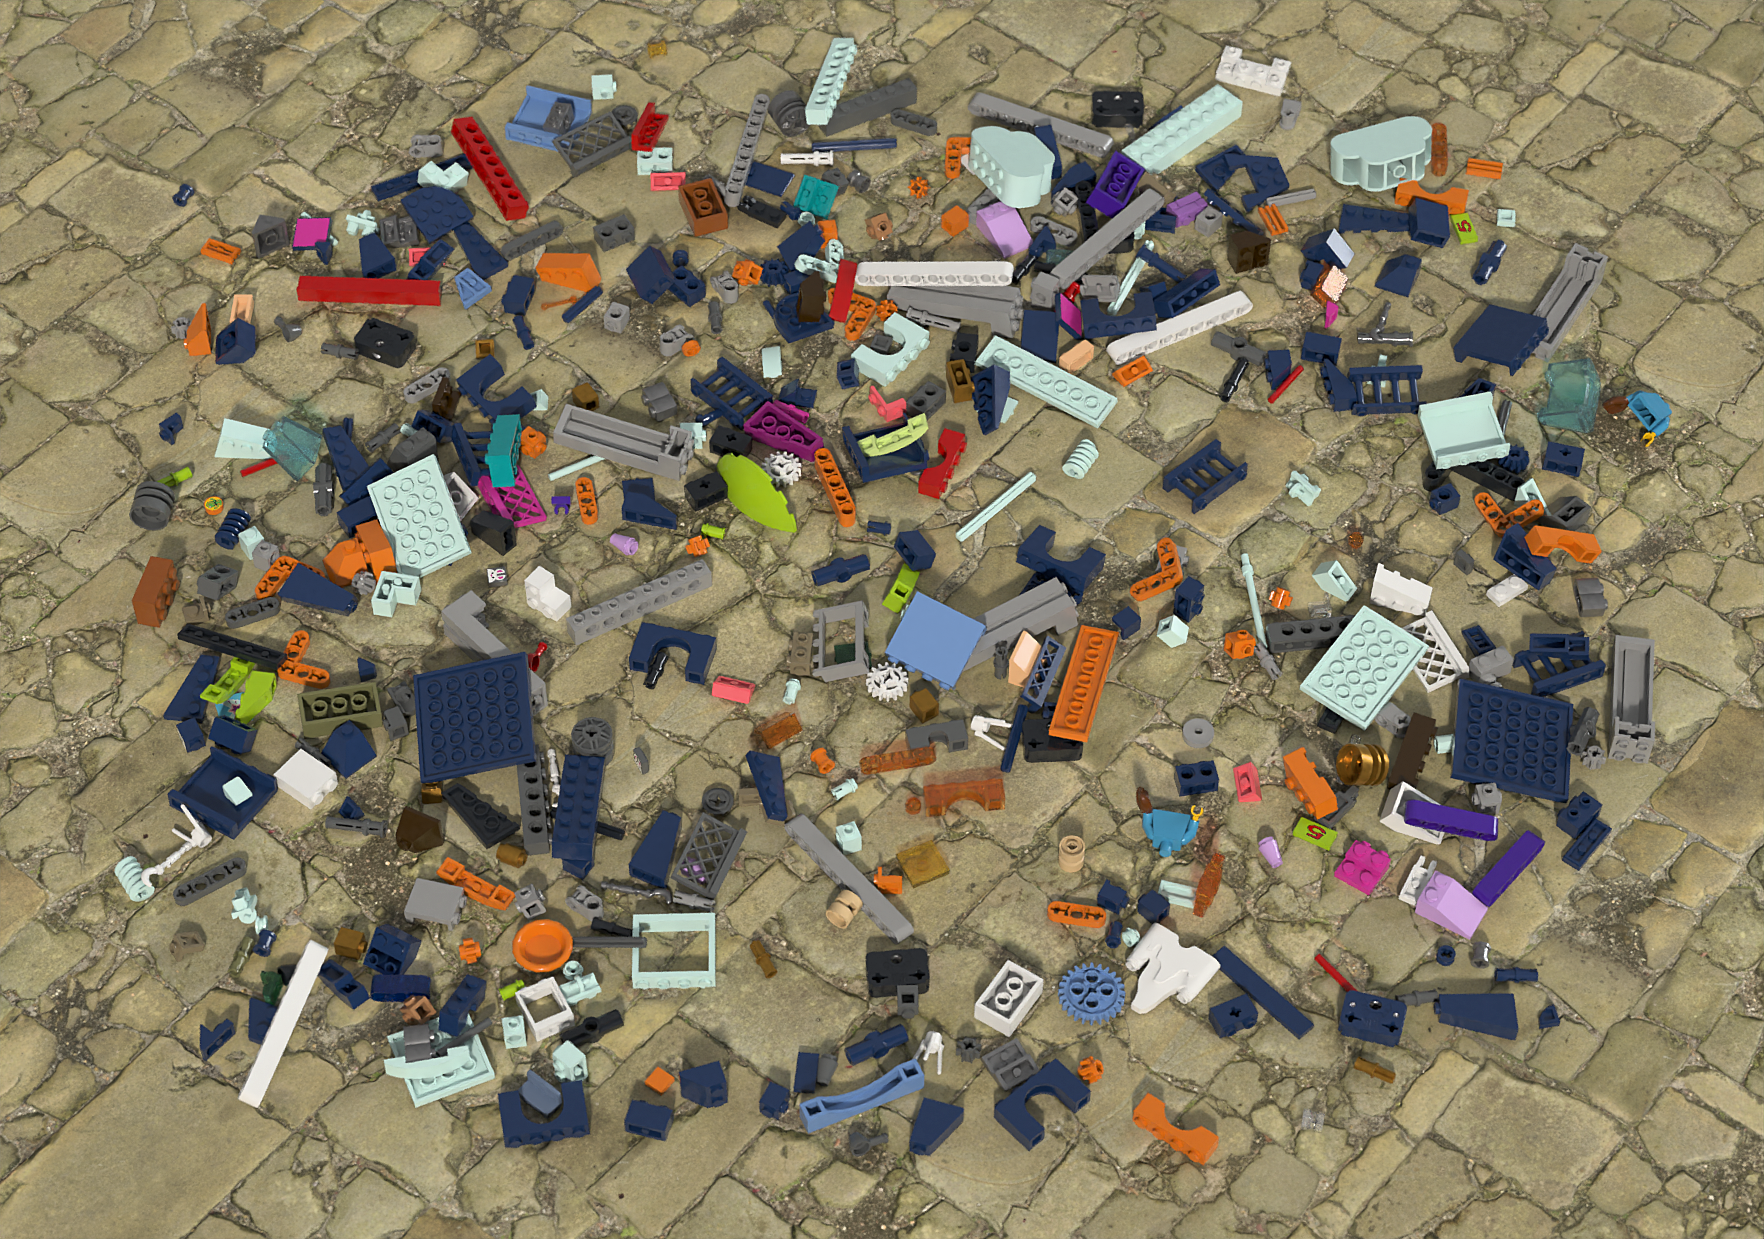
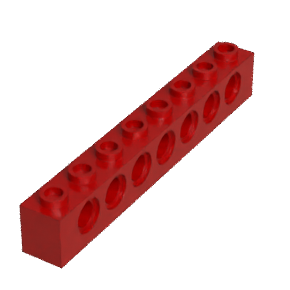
(489, 168)

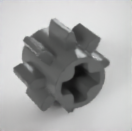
(968, 1049)

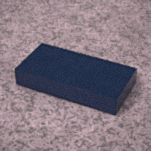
(806, 1072)

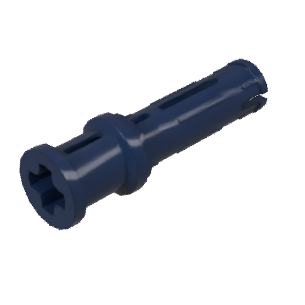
(1154, 260)

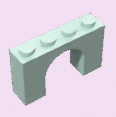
(886, 367)

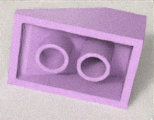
(1003, 229)
(1450, 905)

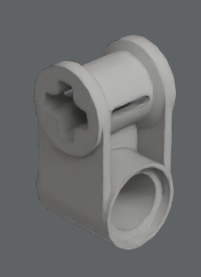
(1290, 112)
(427, 146)
(725, 287)
(673, 340)
(1393, 720)
(584, 903)

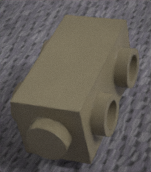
(1154, 182)
(801, 653)

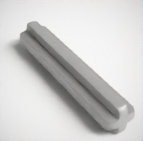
(1291, 197)

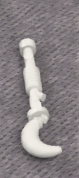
(554, 773)
(159, 869)

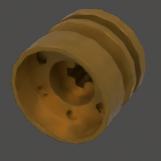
(1362, 764)

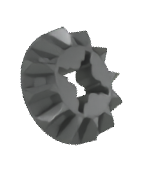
(624, 110)
(710, 798)

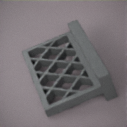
(602, 154)
(721, 868)

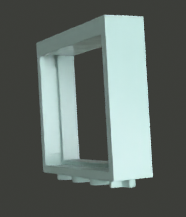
(675, 923)

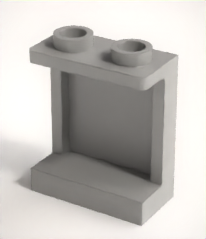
(435, 903)

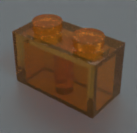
(1329, 286)

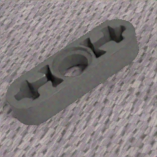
(903, 118)
(267, 612)

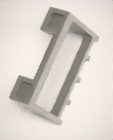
(838, 613)

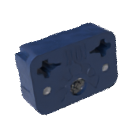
(1372, 1018)

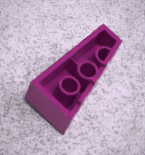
(783, 432)

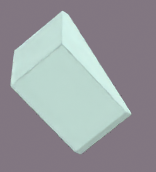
(1527, 492)

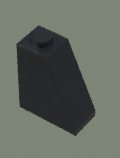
(494, 531)

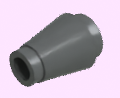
(826, 1067)

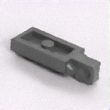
(1345, 803)

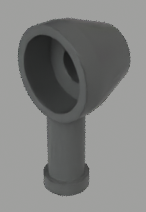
(290, 331)
(861, 1145)

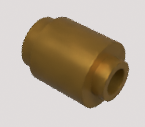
(511, 855)

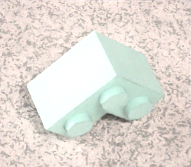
(453, 178)
(394, 589)

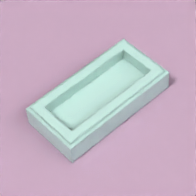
(1178, 893)

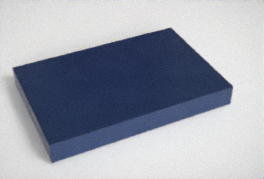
(1040, 334)

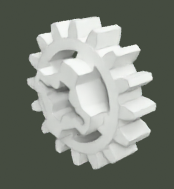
(782, 468)
(887, 681)

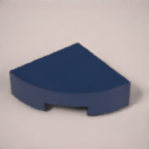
(1549, 1018)

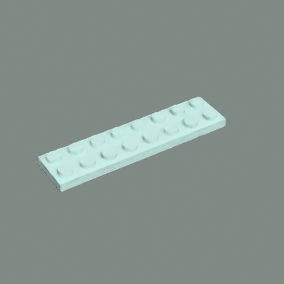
(1048, 382)

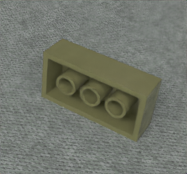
(330, 708)

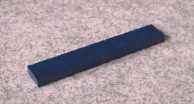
(409, 181)
(1263, 993)

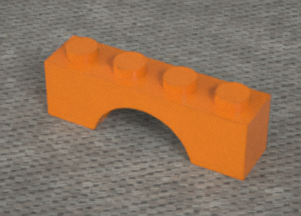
(1454, 198)
(1579, 545)
(1195, 1143)

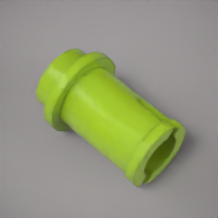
(712, 531)
(510, 990)

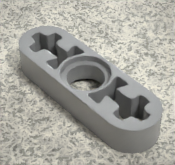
(1064, 236)
(422, 392)

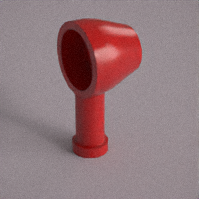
(534, 658)

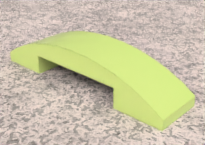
(896, 440)

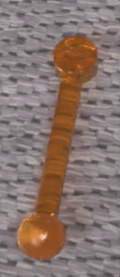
(573, 300)

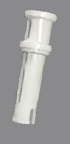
(786, 158)

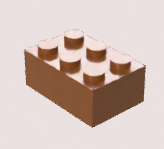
(703, 207)
(155, 591)

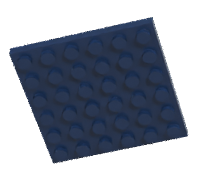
(474, 718)
(1512, 741)

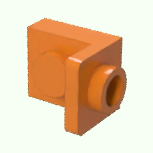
(888, 884)

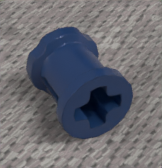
(184, 196)
(264, 943)

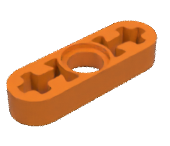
(586, 506)
(1069, 919)

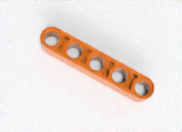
(835, 487)

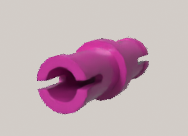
(792, 411)

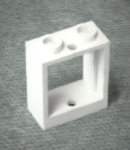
(549, 1025)

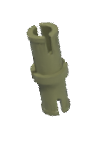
(241, 956)

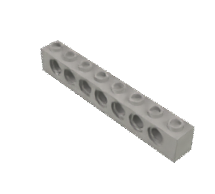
(639, 602)

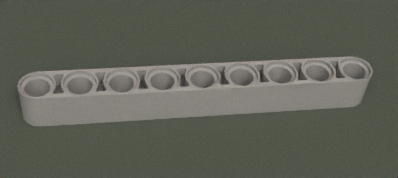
(1027, 119)
(746, 150)
(1107, 237)
(849, 878)

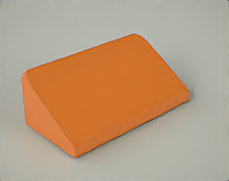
(1132, 371)

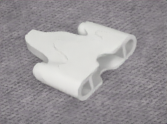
(1168, 969)

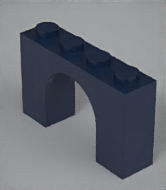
(1098, 324)
(483, 375)
(1075, 573)
(654, 638)
(1051, 1080)
(521, 1131)

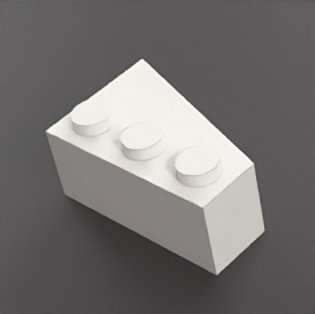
(1399, 593)

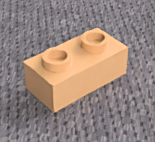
(242, 308)
(1076, 357)

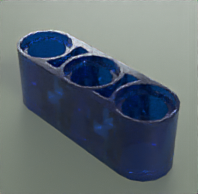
(399, 987)

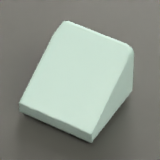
(540, 399)
(236, 791)

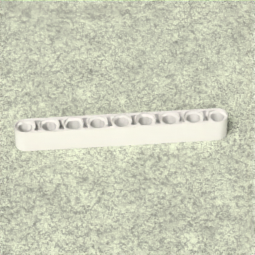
(934, 273)
(1180, 327)
(283, 1024)

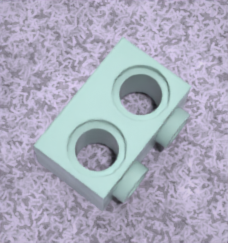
(657, 161)

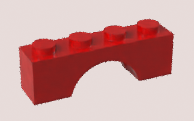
(935, 479)

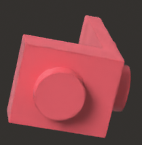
(889, 411)

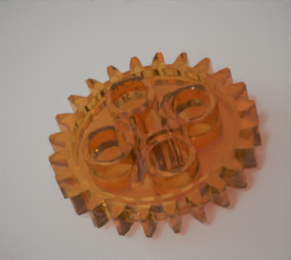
(1208, 885)

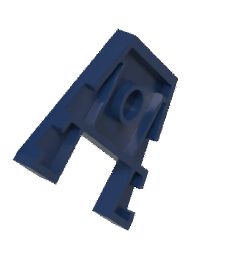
(1265, 174)

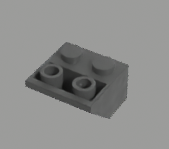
(1565, 513)

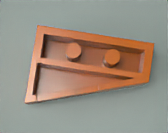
(569, 270)
(375, 548)
(1307, 785)

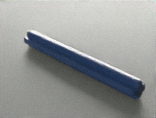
(854, 145)

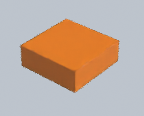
(659, 1081)

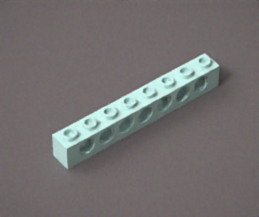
(830, 81)

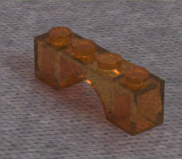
(986, 793)

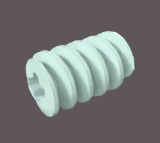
(1081, 459)
(129, 874)

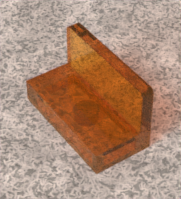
(779, 729)

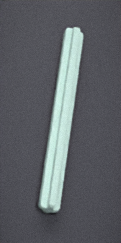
(1128, 282)
(995, 506)

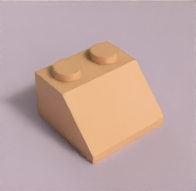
(1023, 659)

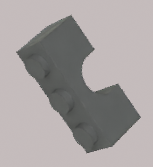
(950, 733)

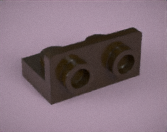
(445, 400)

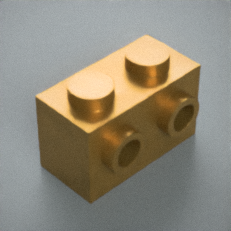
(959, 381)

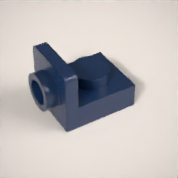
(170, 427)

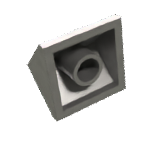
(269, 235)

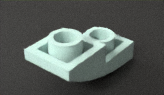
(771, 362)

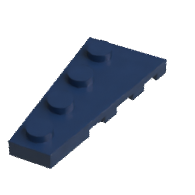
(481, 255)
(187, 701)
(769, 783)

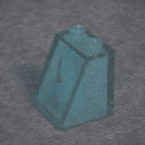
(292, 446)

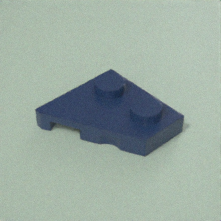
(260, 1018)

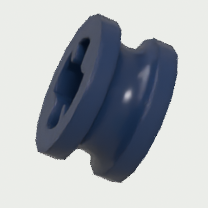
(680, 254)
(1443, 960)

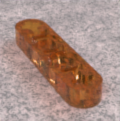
(1439, 149)
(897, 760)

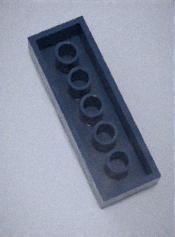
(578, 807)

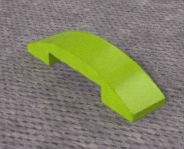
(229, 682)

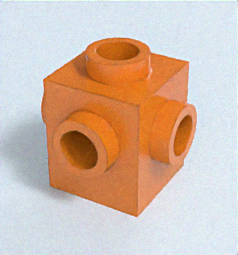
(747, 272)
(532, 442)
(1239, 644)

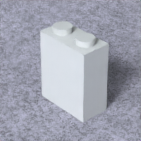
(306, 779)

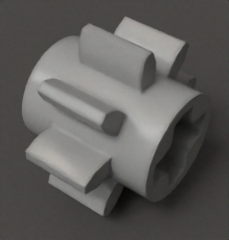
(180, 327)
(363, 583)
(1593, 757)

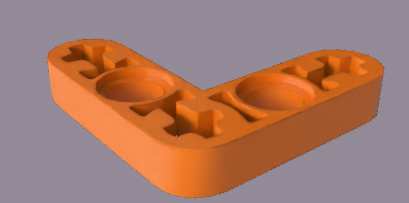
(961, 148)
(862, 308)
(1503, 520)
(1167, 572)
(283, 573)
(295, 666)

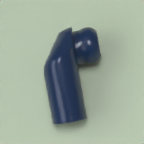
(709, 417)

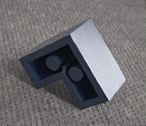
(1330, 247)

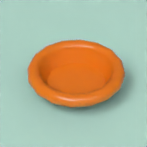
(542, 945)

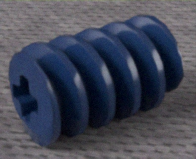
(233, 524)

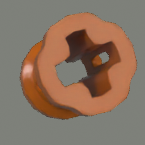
(822, 760)

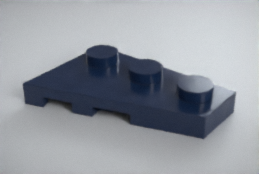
(358, 489)

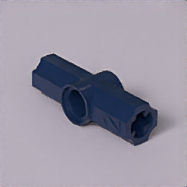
(1489, 262)
(840, 570)
(876, 1044)

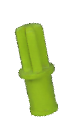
(177, 477)

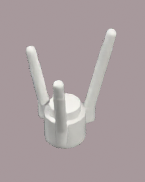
(982, 724)
(200, 835)
(931, 1044)

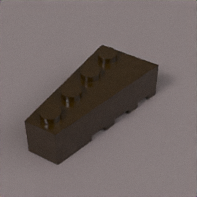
(1413, 751)

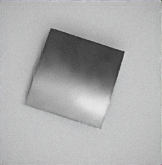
(399, 232)
(1009, 1064)

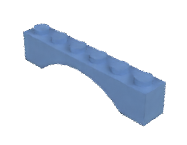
(828, 1110)

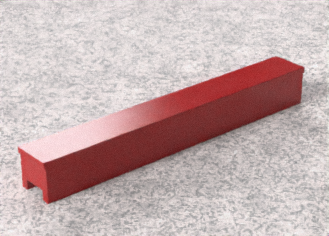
(369, 290)

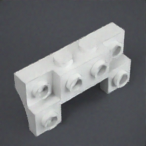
(1252, 74)

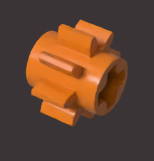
(914, 187)
(886, 309)
(697, 546)
(1280, 598)
(469, 950)
(1090, 1070)

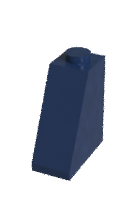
(1046, 136)
(803, 242)
(375, 257)
(934, 1125)

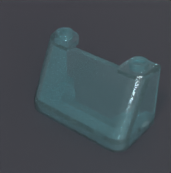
(1572, 396)

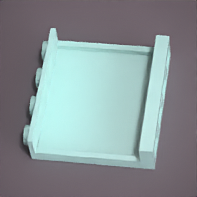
(1462, 430)

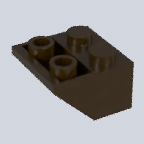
(1248, 251)
(811, 299)

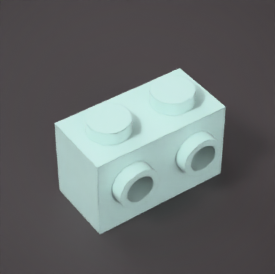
(569, 1063)

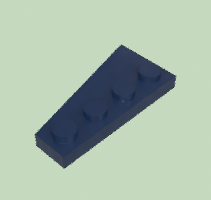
(1214, 198)
(1364, 218)
(344, 455)

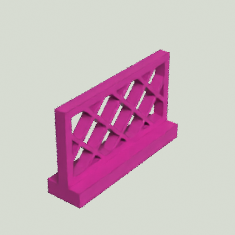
(498, 507)

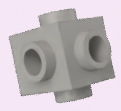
(1065, 197)
(1487, 798)
(530, 901)

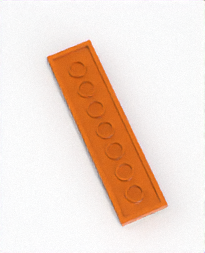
(1083, 683)

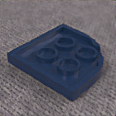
(436, 211)
(788, 325)

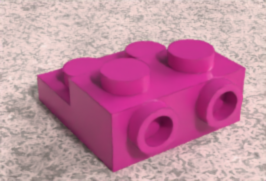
(1363, 867)

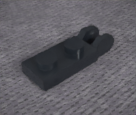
(762, 212)

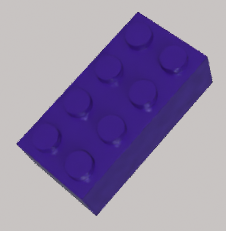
(1115, 185)

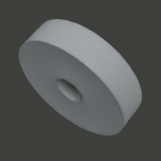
(1198, 740)

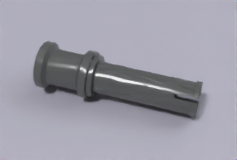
(1389, 338)
(366, 826)

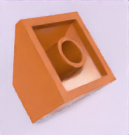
(199, 333)
(344, 562)

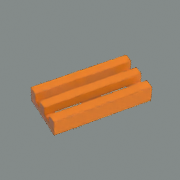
(1484, 168)
(1277, 215)
(219, 253)

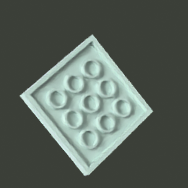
(470, 1074)

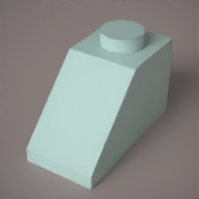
(1334, 580)

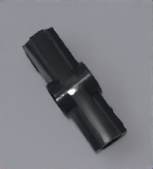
(603, 1024)

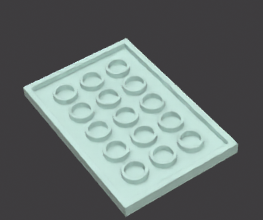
(419, 518)
(1364, 667)

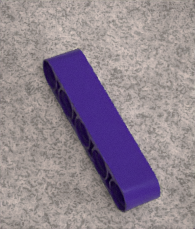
(1451, 820)
(1508, 868)

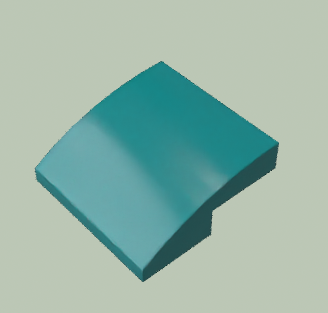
(816, 196)

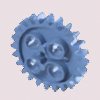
(1091, 994)

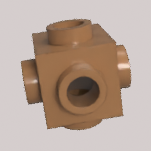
(879, 226)
(417, 1010)

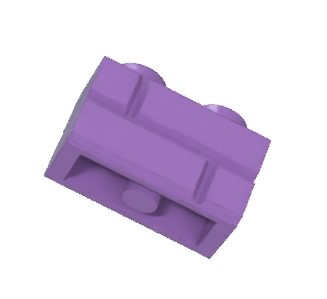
(1186, 209)

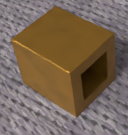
(585, 397)
(924, 705)
(350, 943)

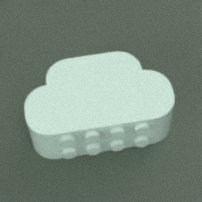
(1382, 154)
(1011, 165)

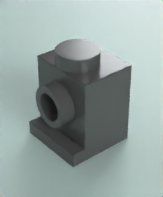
(395, 723)
(907, 1001)

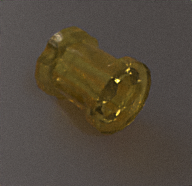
(657, 49)

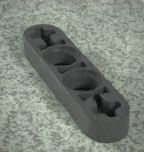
(548, 231)
(208, 879)

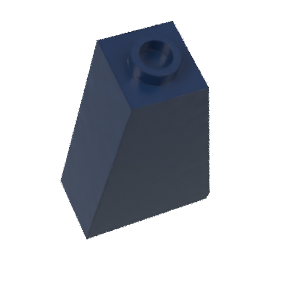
(316, 592)
(657, 852)
(1479, 1013)

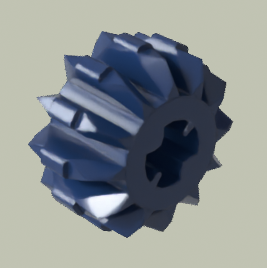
(773, 272)
(1516, 460)

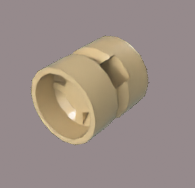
(1071, 853)
(844, 908)

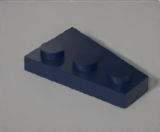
(1215, 171)

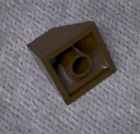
(418, 831)

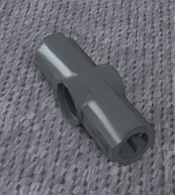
(1238, 348)
(323, 489)
(1583, 731)

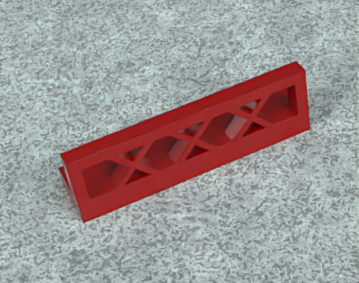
(644, 129)

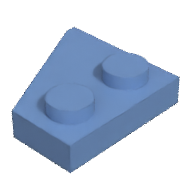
(471, 287)

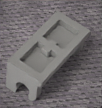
(1103, 287)

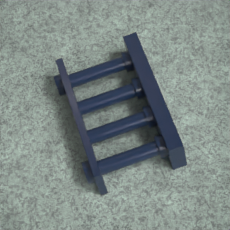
(1386, 373)
(736, 379)
(465, 452)
(1198, 462)
(1557, 681)

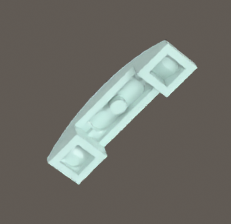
(428, 1068)

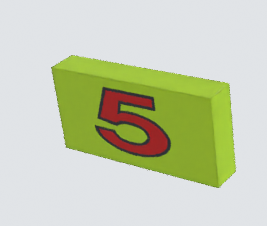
(1464, 228)
(1315, 833)

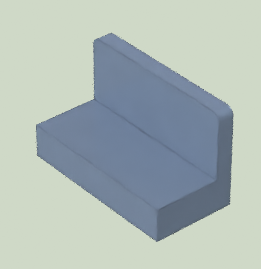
(540, 1095)

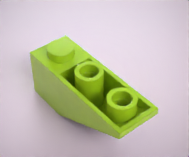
(901, 589)
(258, 694)

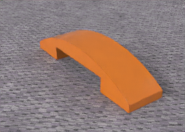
(475, 887)

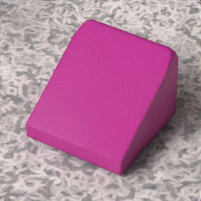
(1331, 313)

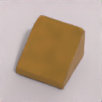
(484, 348)
(431, 792)

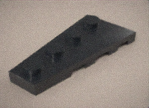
(479, 816)

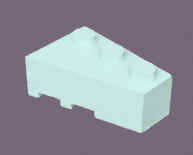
(241, 441)

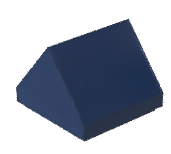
(324, 251)
(366, 670)
(351, 810)

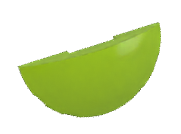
(754, 493)

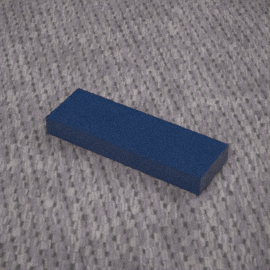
(1586, 844)

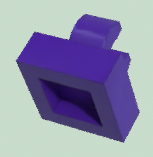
(561, 502)

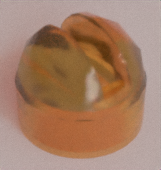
(1356, 537)
(915, 808)

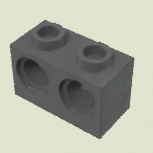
(614, 233)
(926, 400)
(217, 582)

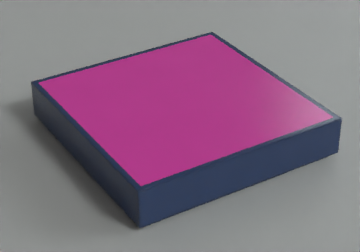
(311, 231)
(1068, 316)

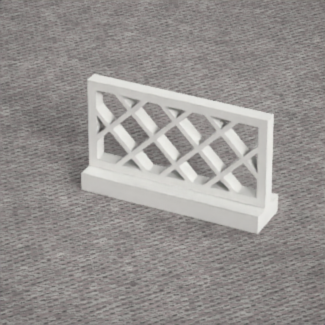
(1446, 648)

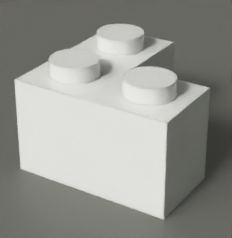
(544, 595)

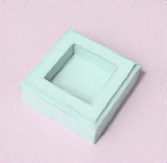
(1506, 218)

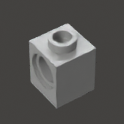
(1208, 221)
(616, 317)
(265, 555)

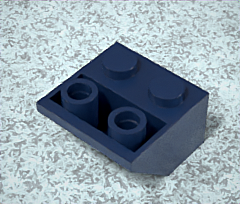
(391, 950)

